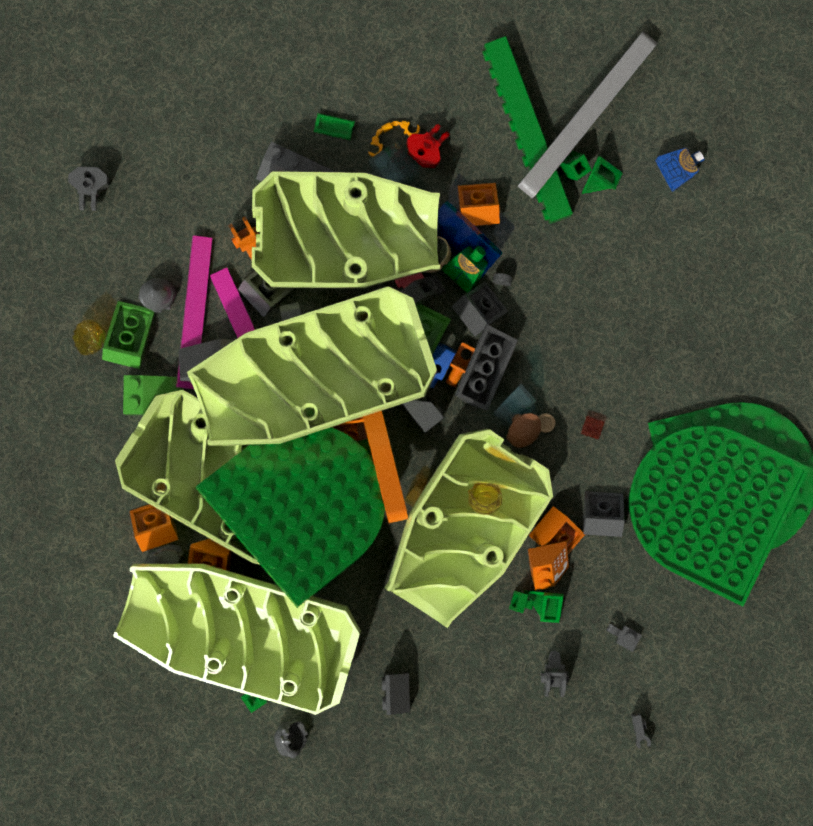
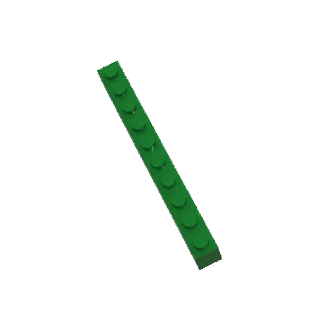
(525, 125)

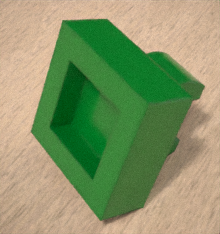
(520, 602)
(253, 702)

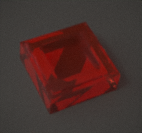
(592, 427)

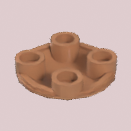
(524, 430)

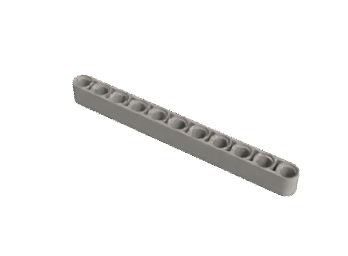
(587, 114)

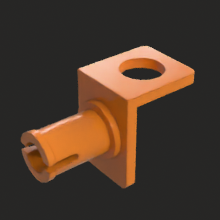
(459, 365)

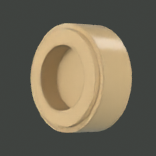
(547, 422)

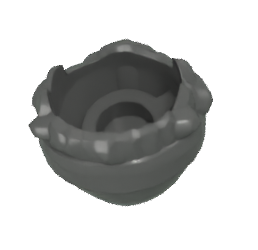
(157, 294)
(290, 738)

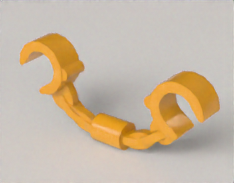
(388, 126)

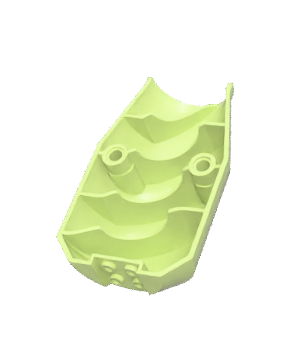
(321, 233)
(451, 550)

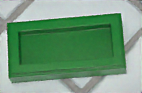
(334, 126)

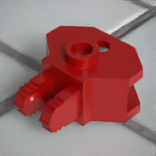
(428, 146)

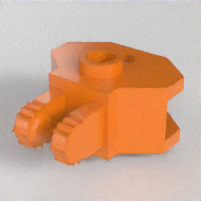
(245, 238)

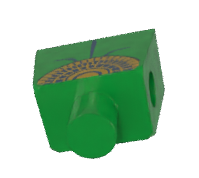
(467, 267)

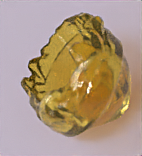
(89, 337)
(485, 498)

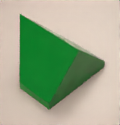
(602, 177)
(547, 605)

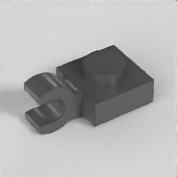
(626, 637)
(639, 725)

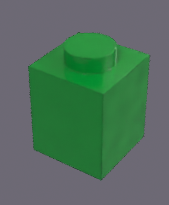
(575, 166)

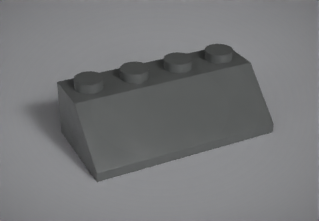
(284, 160)
(486, 368)

